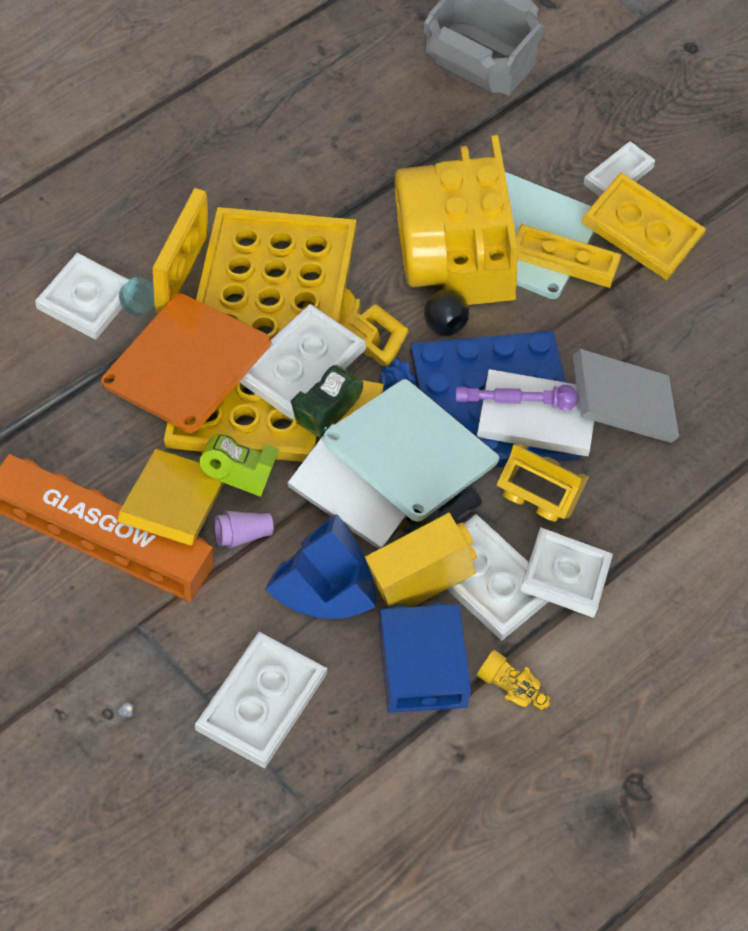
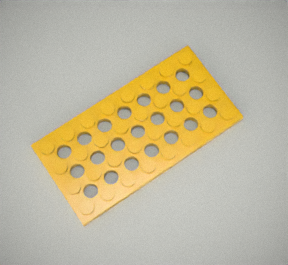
(255, 285)

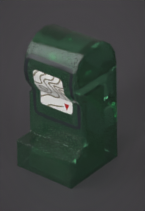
(327, 400)

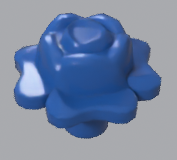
(396, 372)

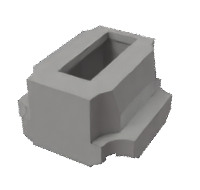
(469, 31)

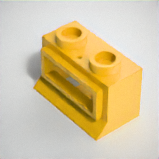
(547, 469)

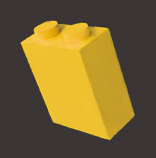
(423, 562)

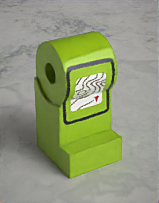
(238, 464)

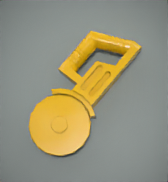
(362, 327)

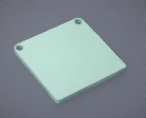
(548, 212)
(410, 450)

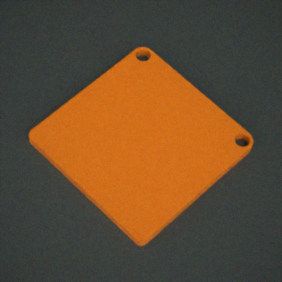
(186, 362)

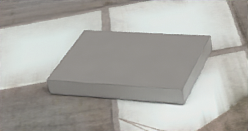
(625, 396)

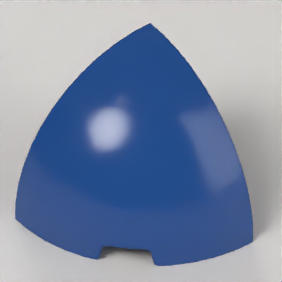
(326, 575)

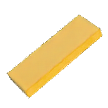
(567, 256)

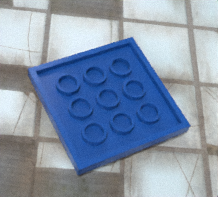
(466, 363)

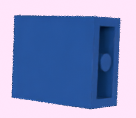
(424, 658)

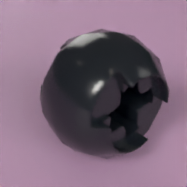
(446, 312)

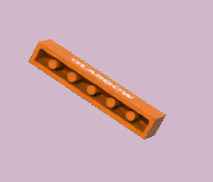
(91, 525)

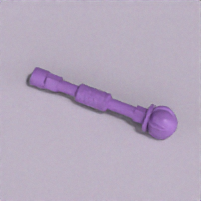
(563, 397)

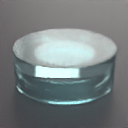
(137, 296)

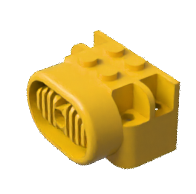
(459, 227)

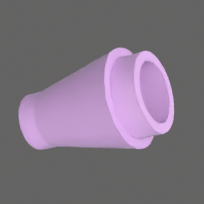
(239, 528)

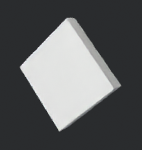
(83, 296)
(566, 572)

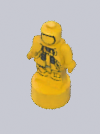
(521, 687)

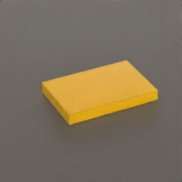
(643, 226)
(181, 249)
(170, 498)

